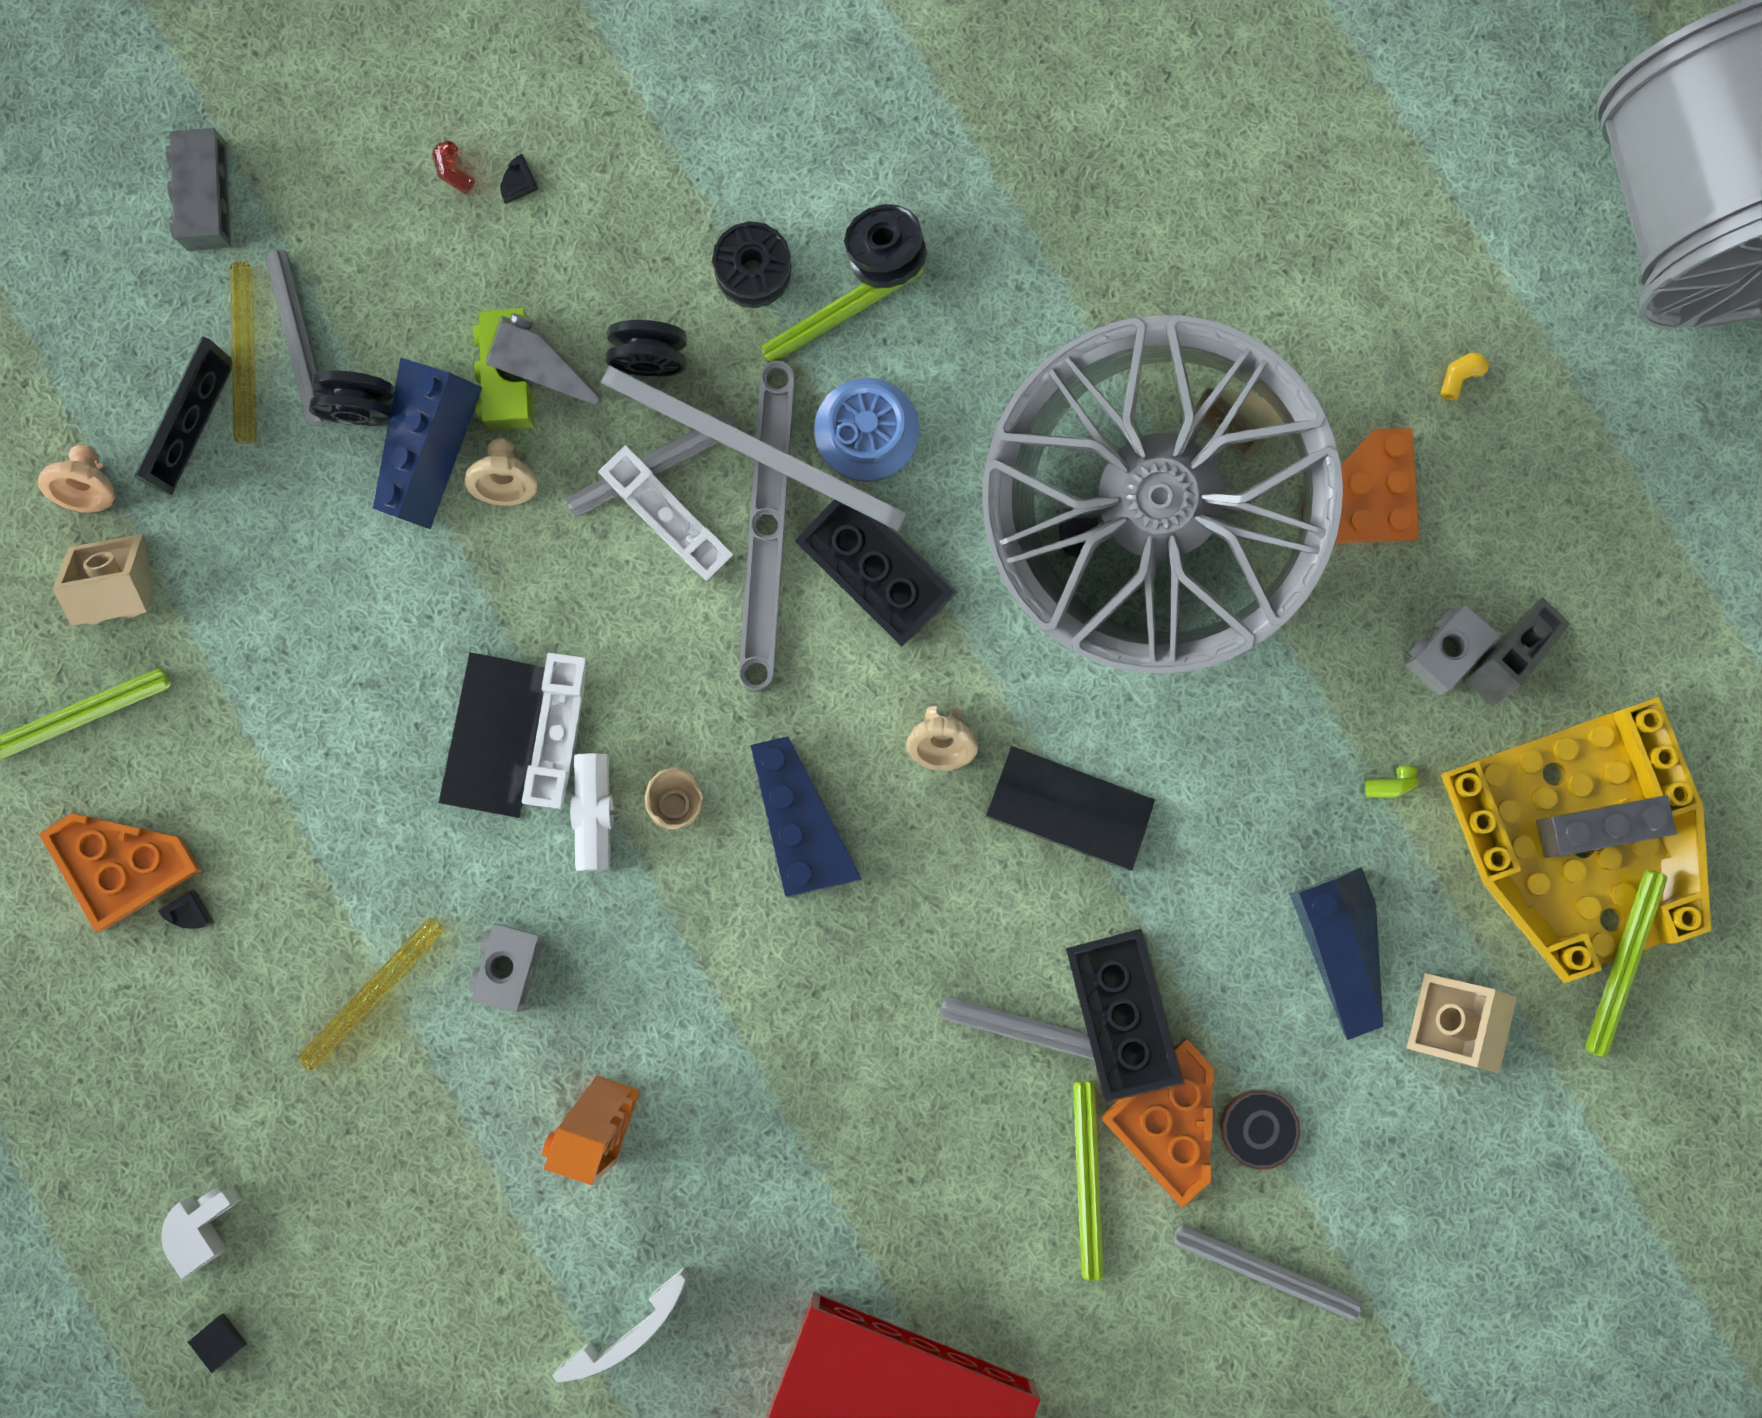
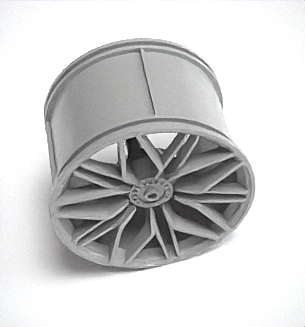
(1691, 168)
(1157, 492)

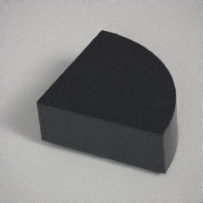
(517, 180)
(187, 912)

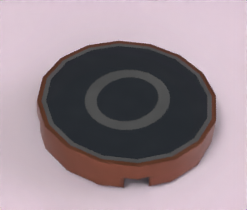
(1260, 1129)

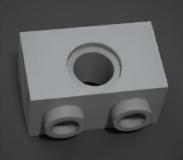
(1471, 639)
(523, 950)

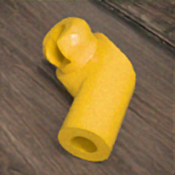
(1469, 365)

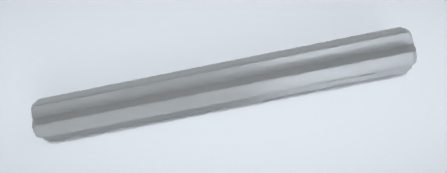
(294, 329)
(656, 461)
(1016, 1027)
(1267, 1272)

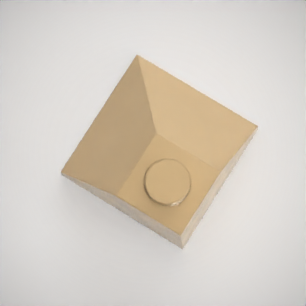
(1252, 415)

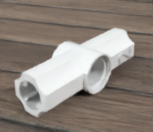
(591, 812)

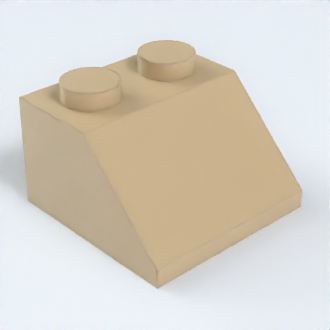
(104, 580)
(1462, 1022)

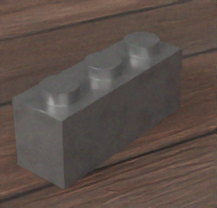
(199, 189)
(1606, 827)

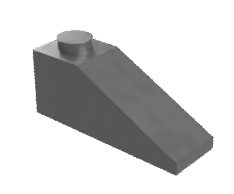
(530, 355)
(1517, 653)

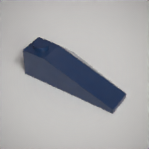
(1343, 938)

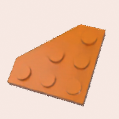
(1379, 490)
(116, 865)
(1171, 1127)

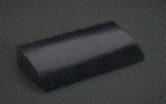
(185, 417)
(876, 569)
(493, 735)
(1070, 809)
(1124, 1016)

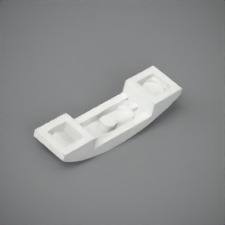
(664, 513)
(556, 731)
(589, 1362)

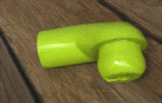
(1395, 787)

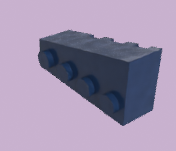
(422, 440)
(801, 831)

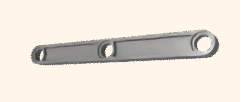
(754, 448)
(764, 551)

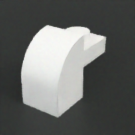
(188, 1232)

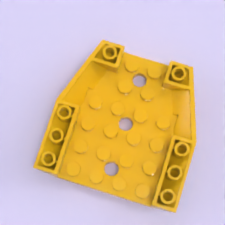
(1561, 898)

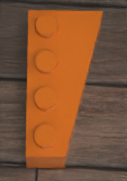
(592, 1132)

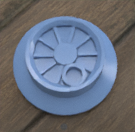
(866, 429)

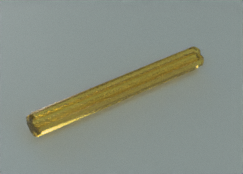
(243, 353)
(371, 994)

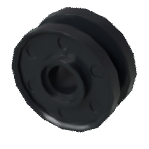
(747, 243)
(885, 246)
(646, 348)
(351, 398)

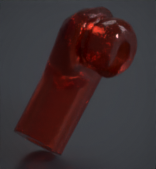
(447, 171)

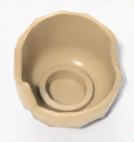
(668, 809)

